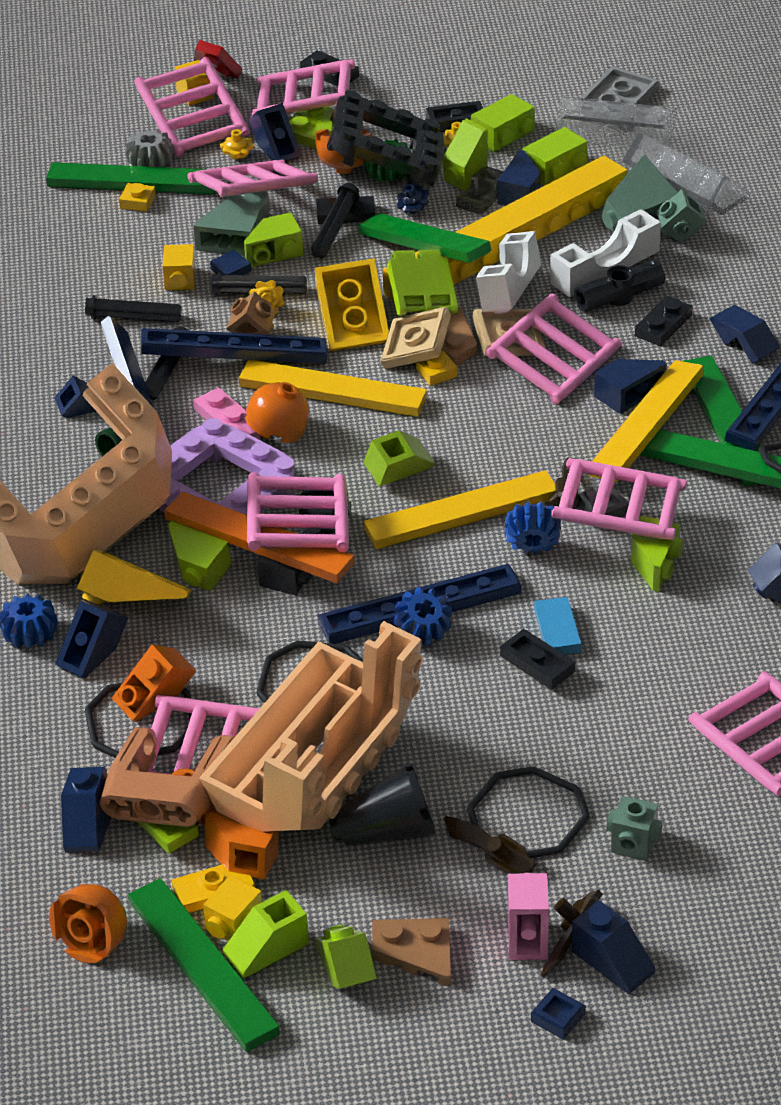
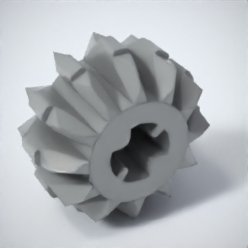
(149, 149)

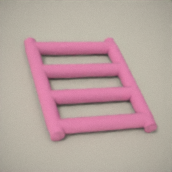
(291, 78)
(215, 86)
(260, 170)
(573, 376)
(256, 520)
(631, 522)
(199, 711)
(728, 742)

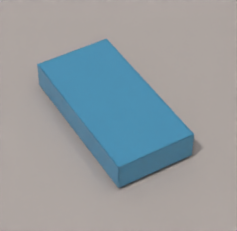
(558, 624)

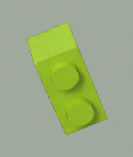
(506, 121)
(558, 154)

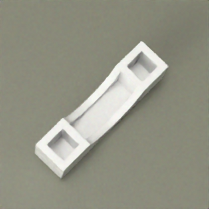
(632, 241)
(504, 283)

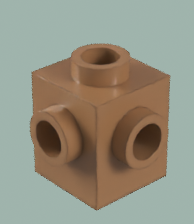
(251, 316)

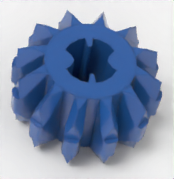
(532, 528)
(419, 604)
(28, 621)

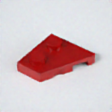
(219, 57)

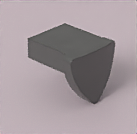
(616, 507)

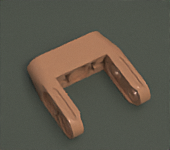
(156, 798)

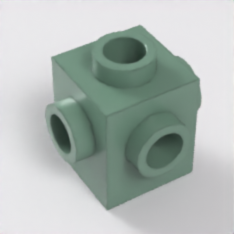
(681, 216)
(634, 828)

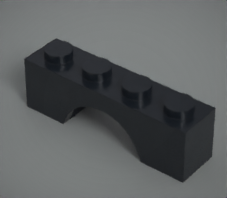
(287, 578)

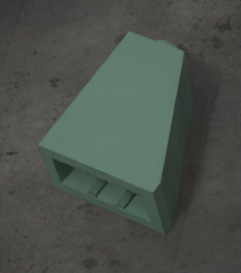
(640, 189)
(231, 223)

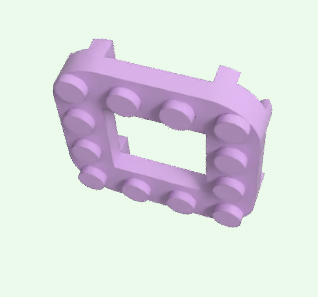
(218, 441)

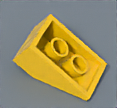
(351, 304)
(117, 581)

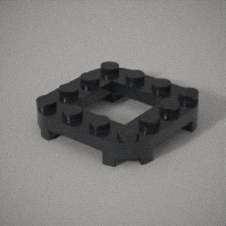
(426, 140)

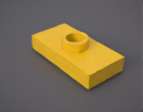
(197, 887)

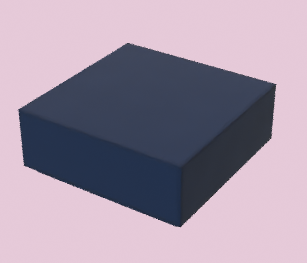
(231, 264)
(558, 1013)

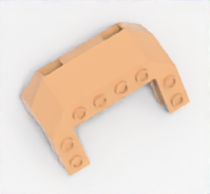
(100, 502)
(271, 767)

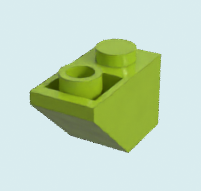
(274, 240)
(396, 457)
(655, 556)
(268, 934)
(345, 956)

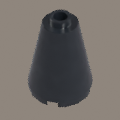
(385, 812)

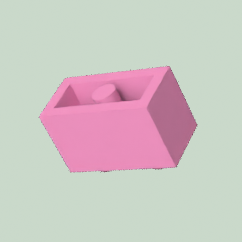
(528, 916)

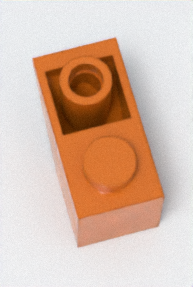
(157, 673)
(240, 846)

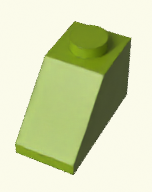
(466, 154)
(199, 555)

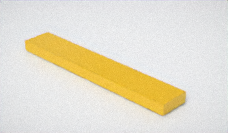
(337, 387)
(650, 415)
(458, 509)

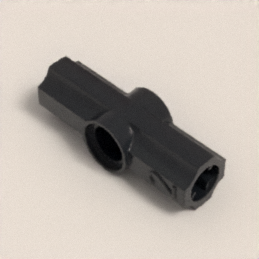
(619, 285)

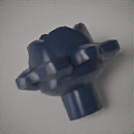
(412, 199)

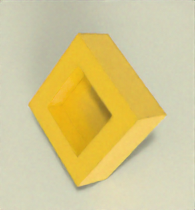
(137, 197)
(437, 369)

